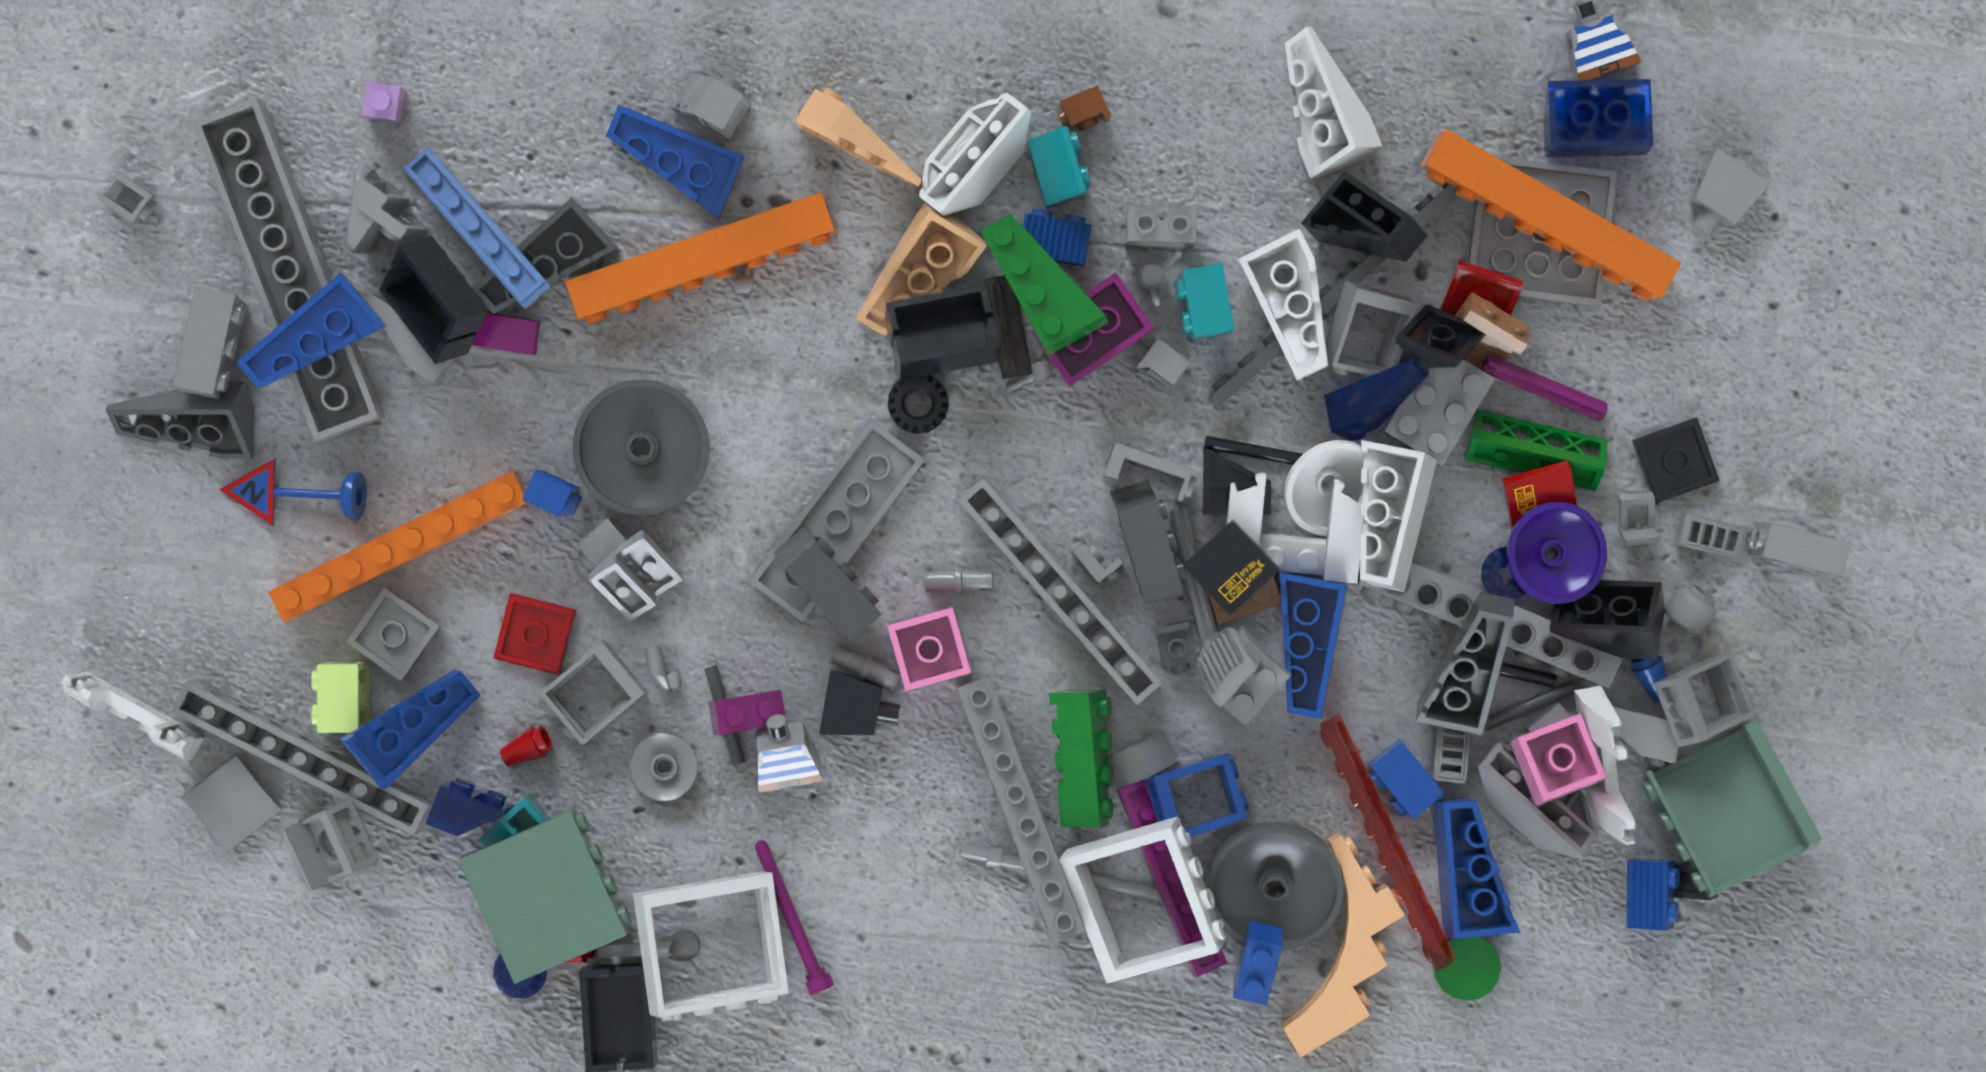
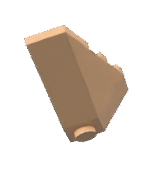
(839, 126)
(923, 263)

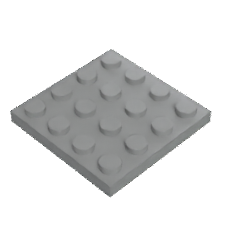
(1544, 271)

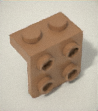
(1502, 330)

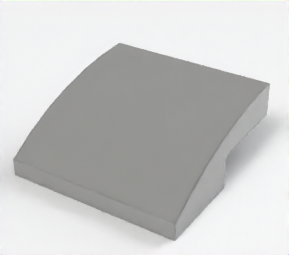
(635, 575)
(232, 802)

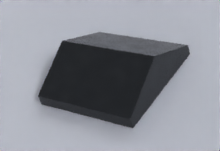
(1438, 338)

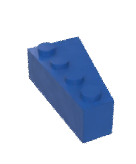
(1310, 635)
(1468, 873)

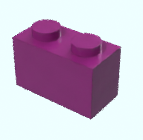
(745, 712)

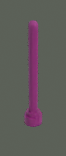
(816, 978)

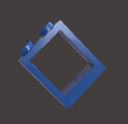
(1163, 800)

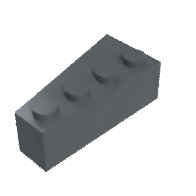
(555, 249)
(1468, 673)

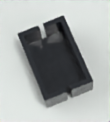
(433, 299)
(942, 332)
(616, 1018)

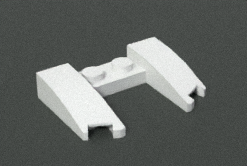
(1332, 557)
(161, 728)
(1604, 797)

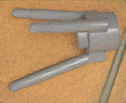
(1151, 276)

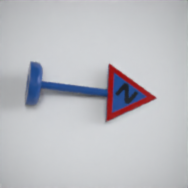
(258, 492)

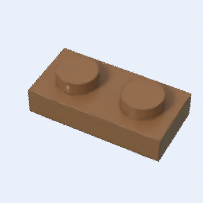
(1262, 599)

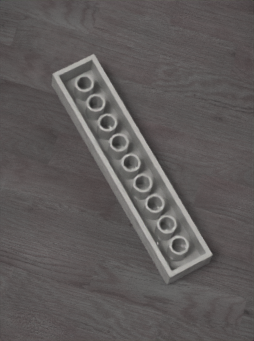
(283, 258)

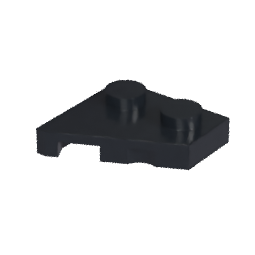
(1217, 477)

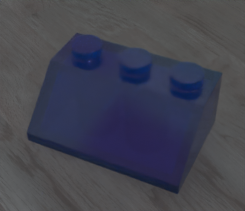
(1598, 118)

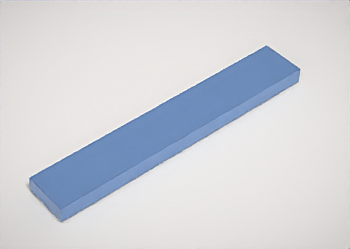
(476, 227)

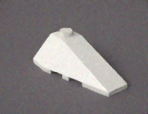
(1331, 116)
(1289, 294)

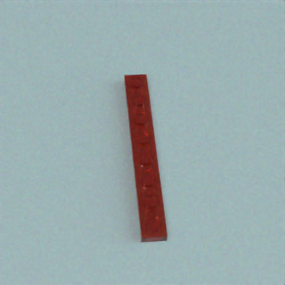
(1391, 854)

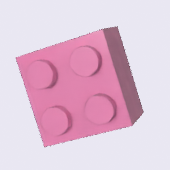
(929, 648)
(1558, 759)

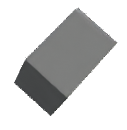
(1141, 760)

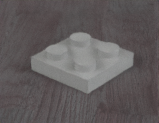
(393, 634)

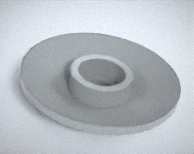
(646, 771)

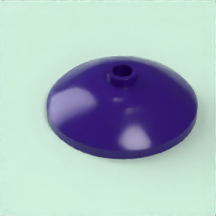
(1577, 546)

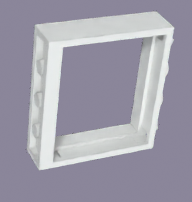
(1094, 916)
(734, 998)

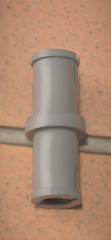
(958, 580)
(865, 667)

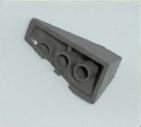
(191, 420)

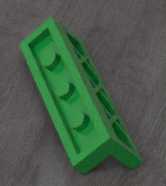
(1513, 454)

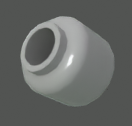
(1690, 610)

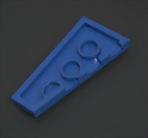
(684, 160)
(317, 329)
(405, 731)

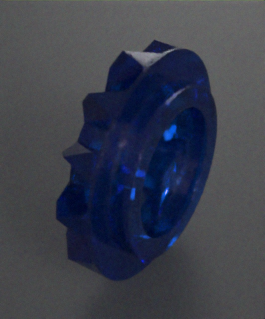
(1493, 581)
(523, 989)

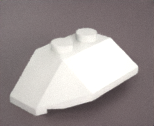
(975, 155)

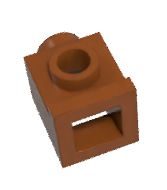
(1083, 109)

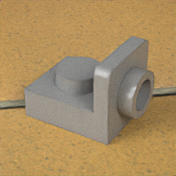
(1091, 560)

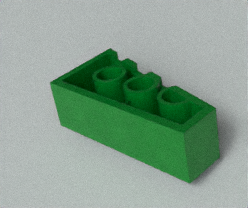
(1044, 290)
(1083, 756)

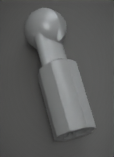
(681, 946)

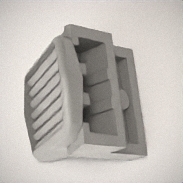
(376, 212)
(1239, 672)

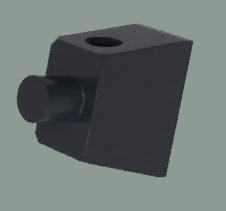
(854, 706)

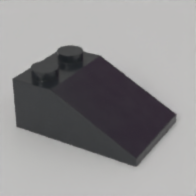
(1615, 618)

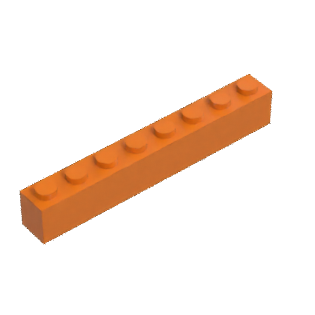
(1550, 215)
(701, 257)
(399, 546)

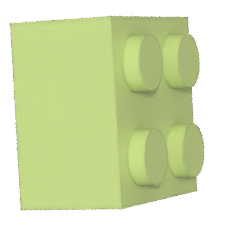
(341, 696)

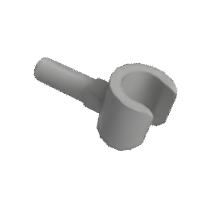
(744, 285)
(1041, 371)

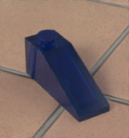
(1372, 400)

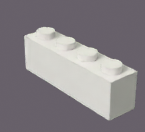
(1392, 511)

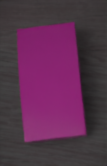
(508, 333)

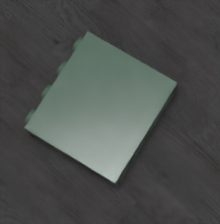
(1731, 810)
(546, 895)

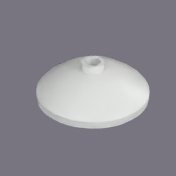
(1310, 498)

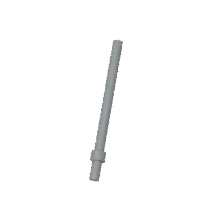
(996, 857)

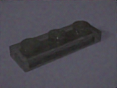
(1014, 352)

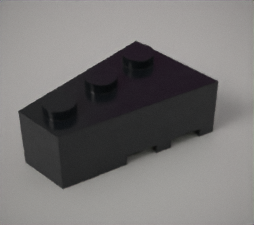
(1363, 221)

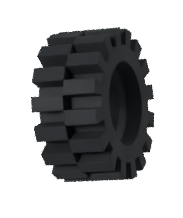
(912, 423)

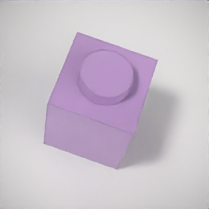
(384, 103)

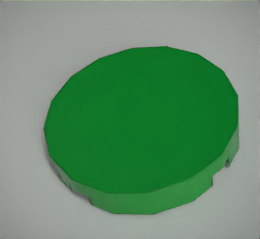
(1473, 970)

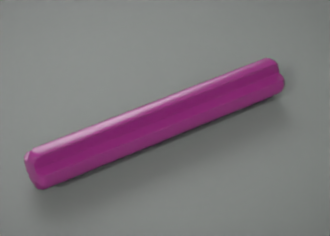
(1545, 387)

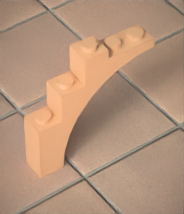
(1336, 1002)

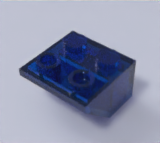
(462, 808)

